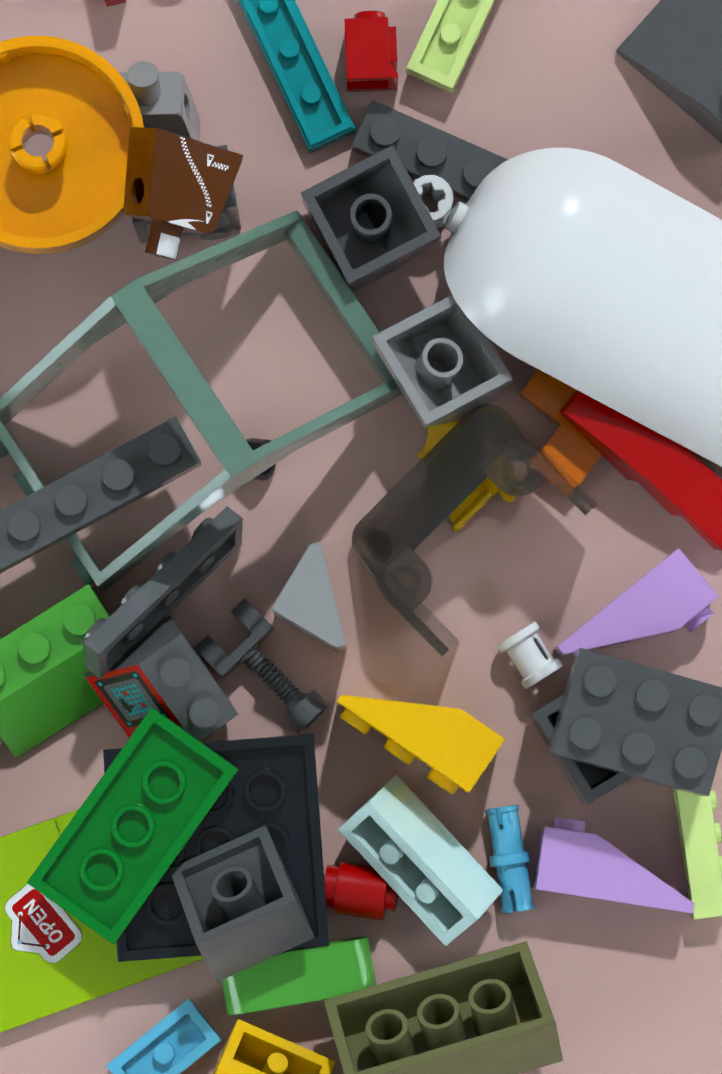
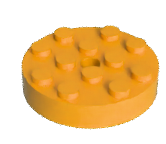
(88, 113)

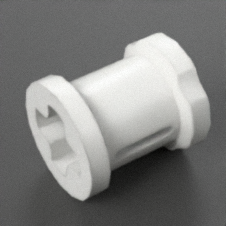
(439, 190)
(530, 655)

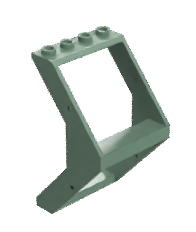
(137, 307)

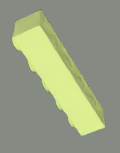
(700, 852)

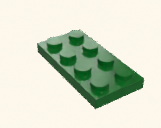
(132, 825)

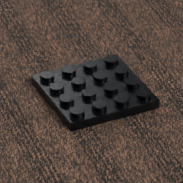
(271, 789)

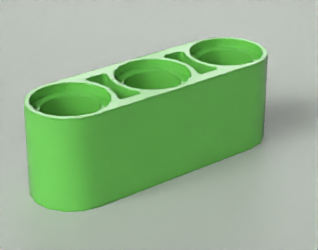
(301, 977)

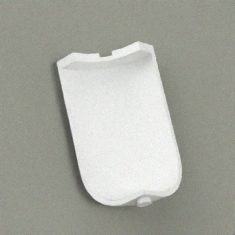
(598, 286)

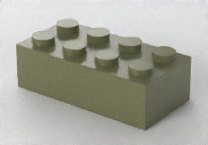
(450, 1020)

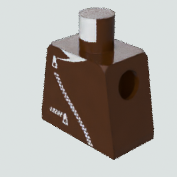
(176, 186)

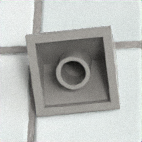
(309, 601)

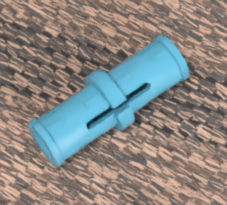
(510, 858)

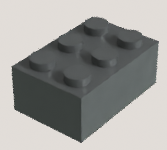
(640, 722)

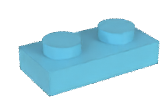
(169, 1045)

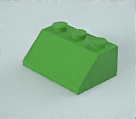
(45, 672)

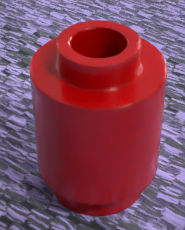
(358, 891)

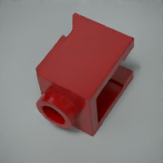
(370, 53)

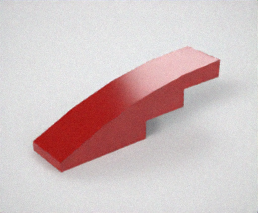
(658, 464)

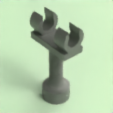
(302, 707)

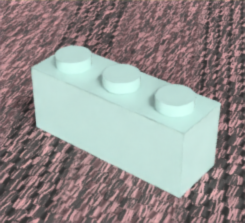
(421, 860)

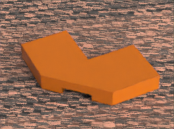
(566, 443)

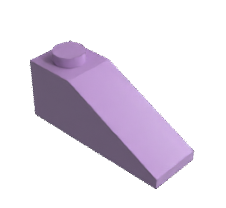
(653, 606)
(593, 868)

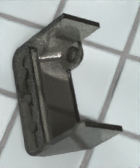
(477, 447)

